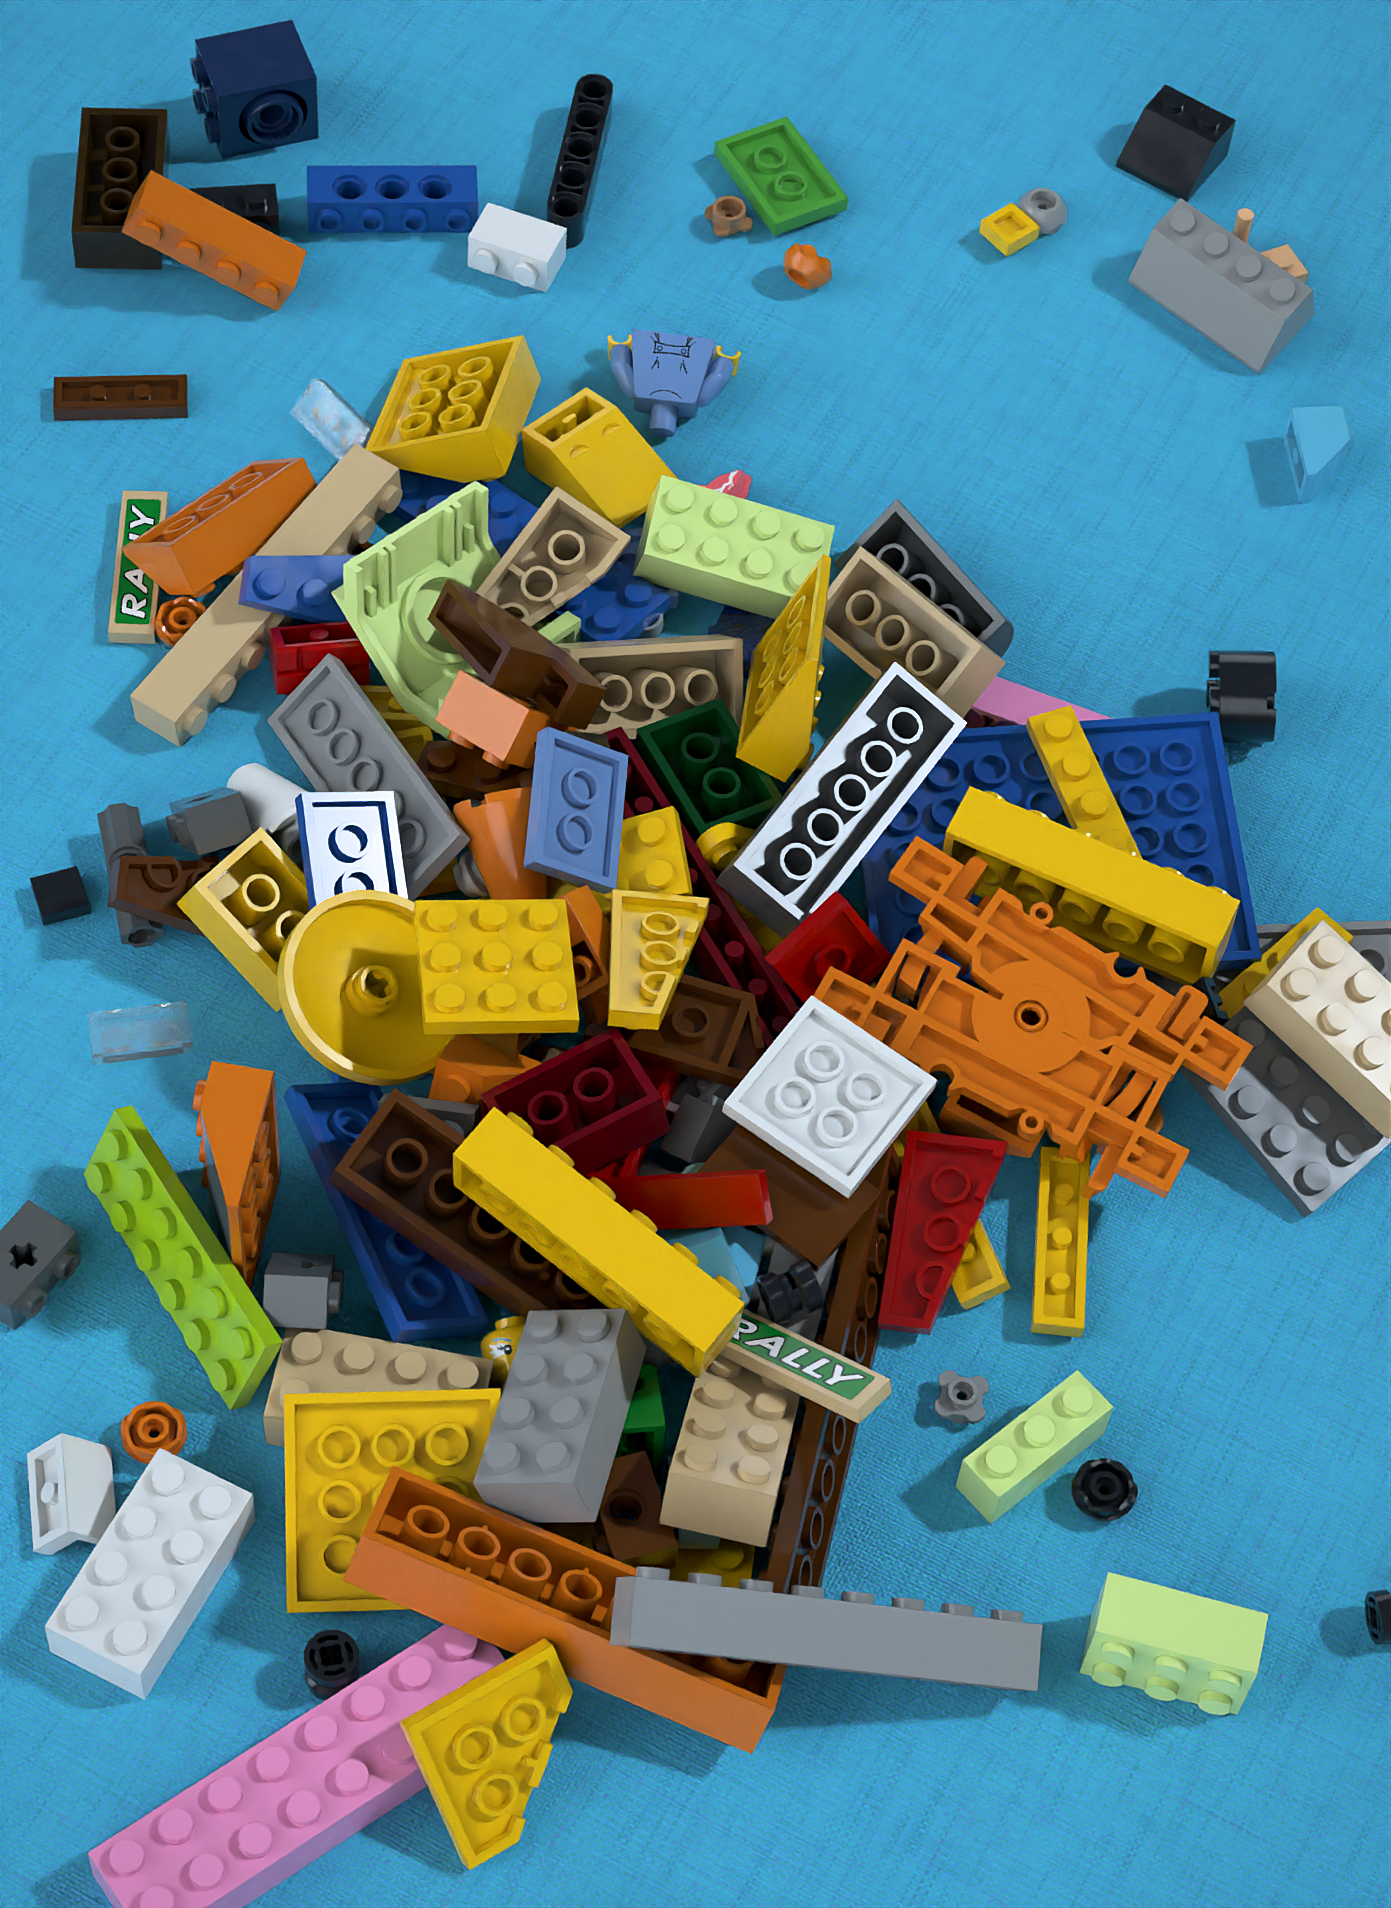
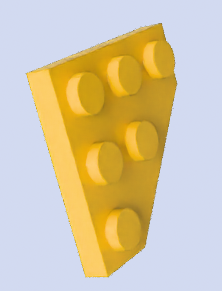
(490, 1748)

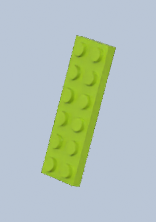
(182, 1258)

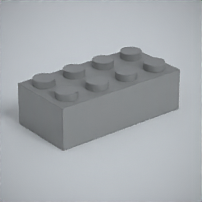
(561, 1415)

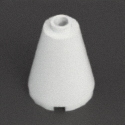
(270, 805)

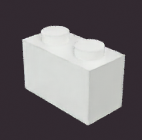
(517, 247)

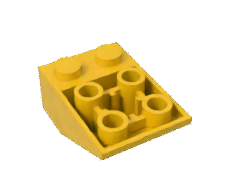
(594, 457)

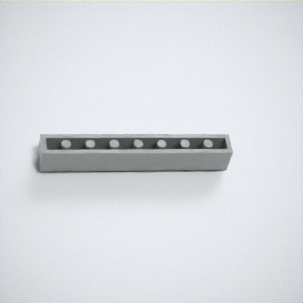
(825, 1633)

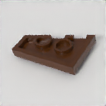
(155, 885)

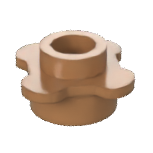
(728, 216)

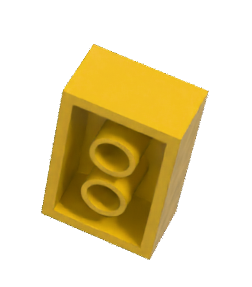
(250, 909)

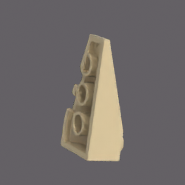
(553, 559)

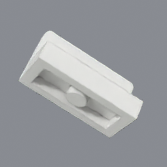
(69, 1492)

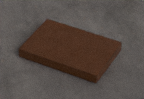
(806, 1211)

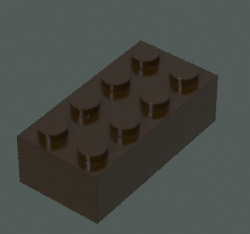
(112, 162)

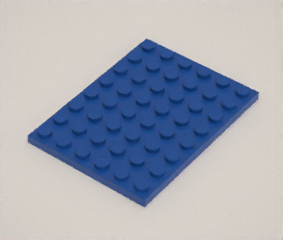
(1165, 780)

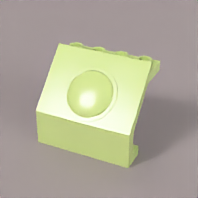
(396, 585)

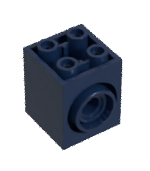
(255, 89)

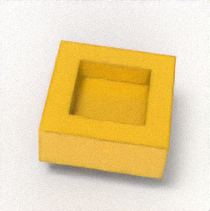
(1009, 229)

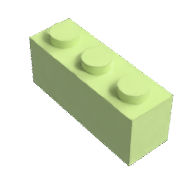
(1033, 1446)

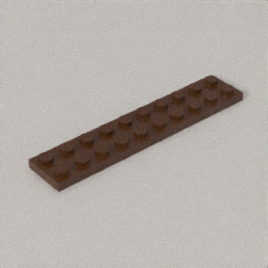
(827, 1439)

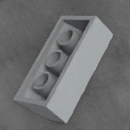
(1221, 286)

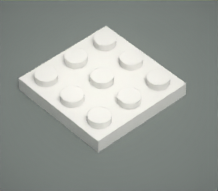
(829, 1096)

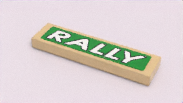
(133, 592)
(806, 1368)

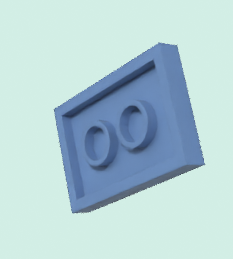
(576, 810)

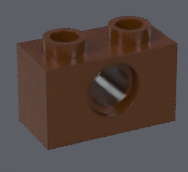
(634, 1491)

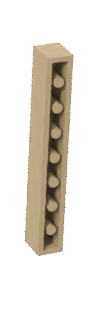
(234, 637)

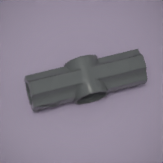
(124, 836)

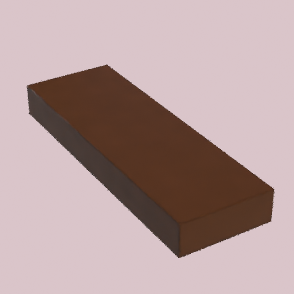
(120, 397)

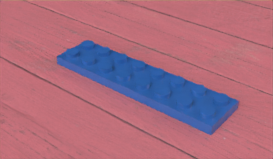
(609, 609)

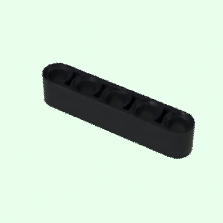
(580, 156)

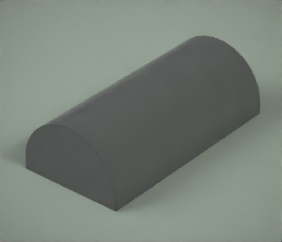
(915, 555)

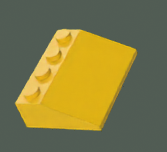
(458, 411)
(785, 682)

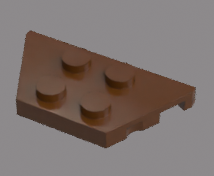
(704, 1033)

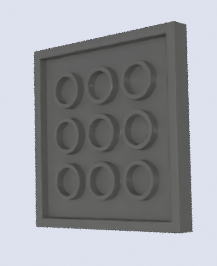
(1290, 1118)

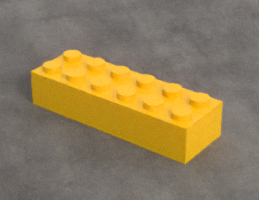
(1094, 888)
(597, 1240)

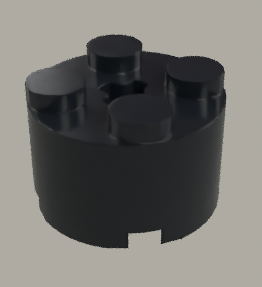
(1243, 694)

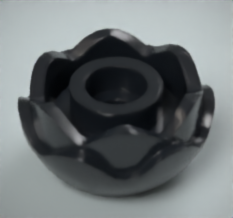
(1104, 1475)

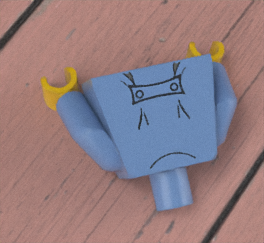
(669, 374)

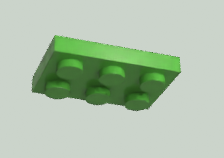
(780, 176)

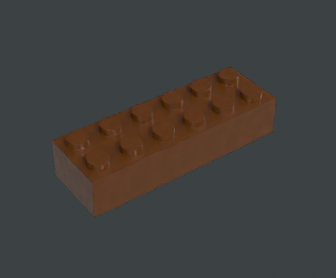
(406, 1179)

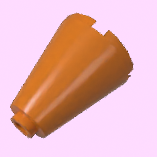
(499, 844)

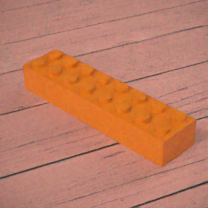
(528, 1585)

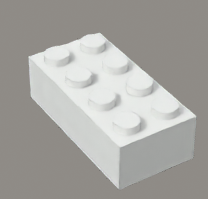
(151, 1573)

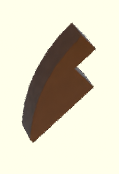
(515, 656)

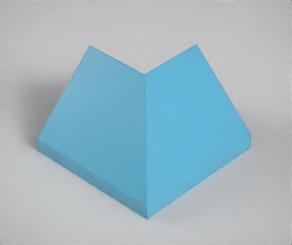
(723, 1252)

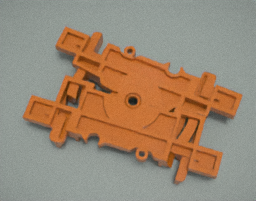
(1047, 1070)

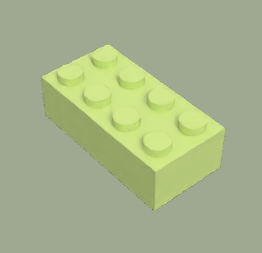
(727, 547)

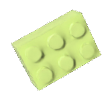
(1173, 1644)

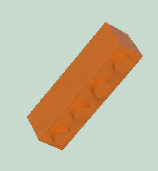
(214, 241)

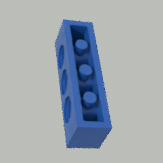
(391, 198)

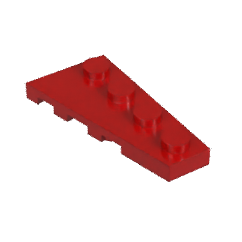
(935, 1215)

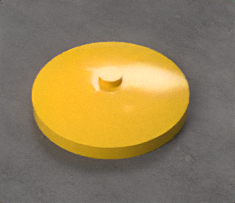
(355, 989)

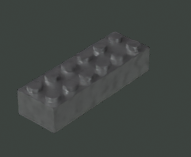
(841, 801)

